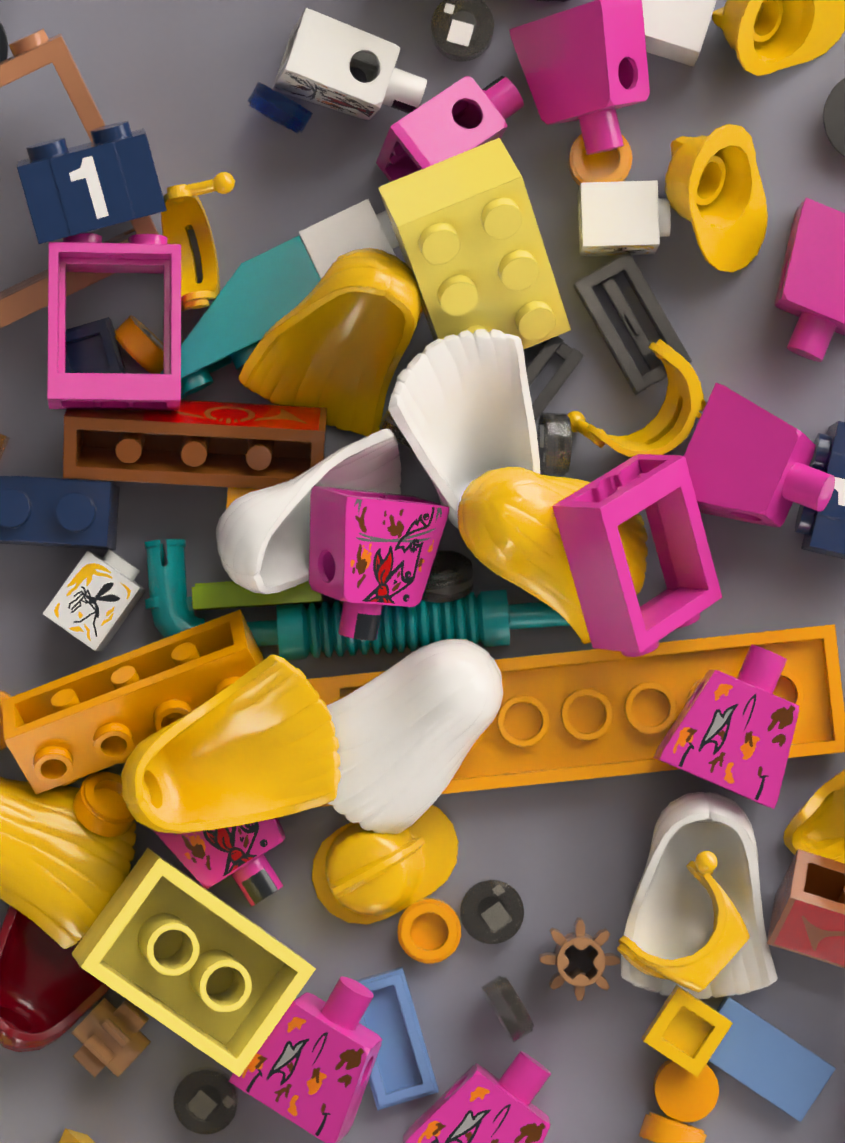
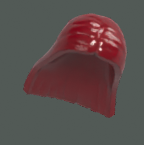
(39, 986)

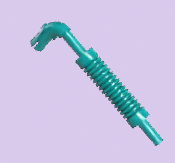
(316, 628)

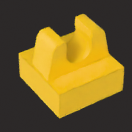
(687, 1030)

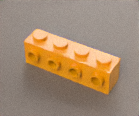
(109, 708)

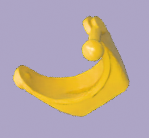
(187, 213)
(674, 420)
(726, 939)

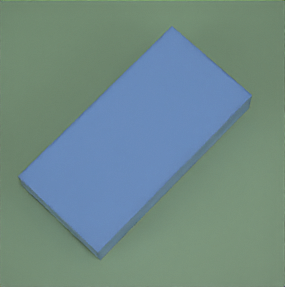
(770, 1061)
(403, 1062)

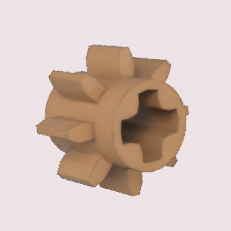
(577, 976)
(111, 1037)

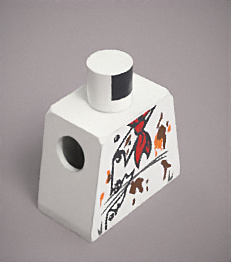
(320, 62)

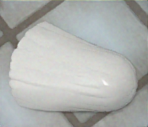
(467, 410)
(267, 531)
(411, 732)
(673, 910)

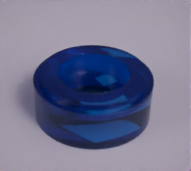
(279, 108)

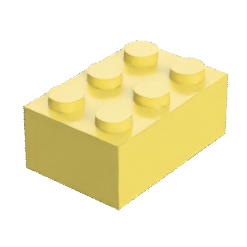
(476, 247)
(192, 962)

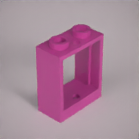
(114, 390)
(599, 563)

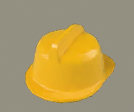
(780, 32)
(721, 193)
(376, 874)

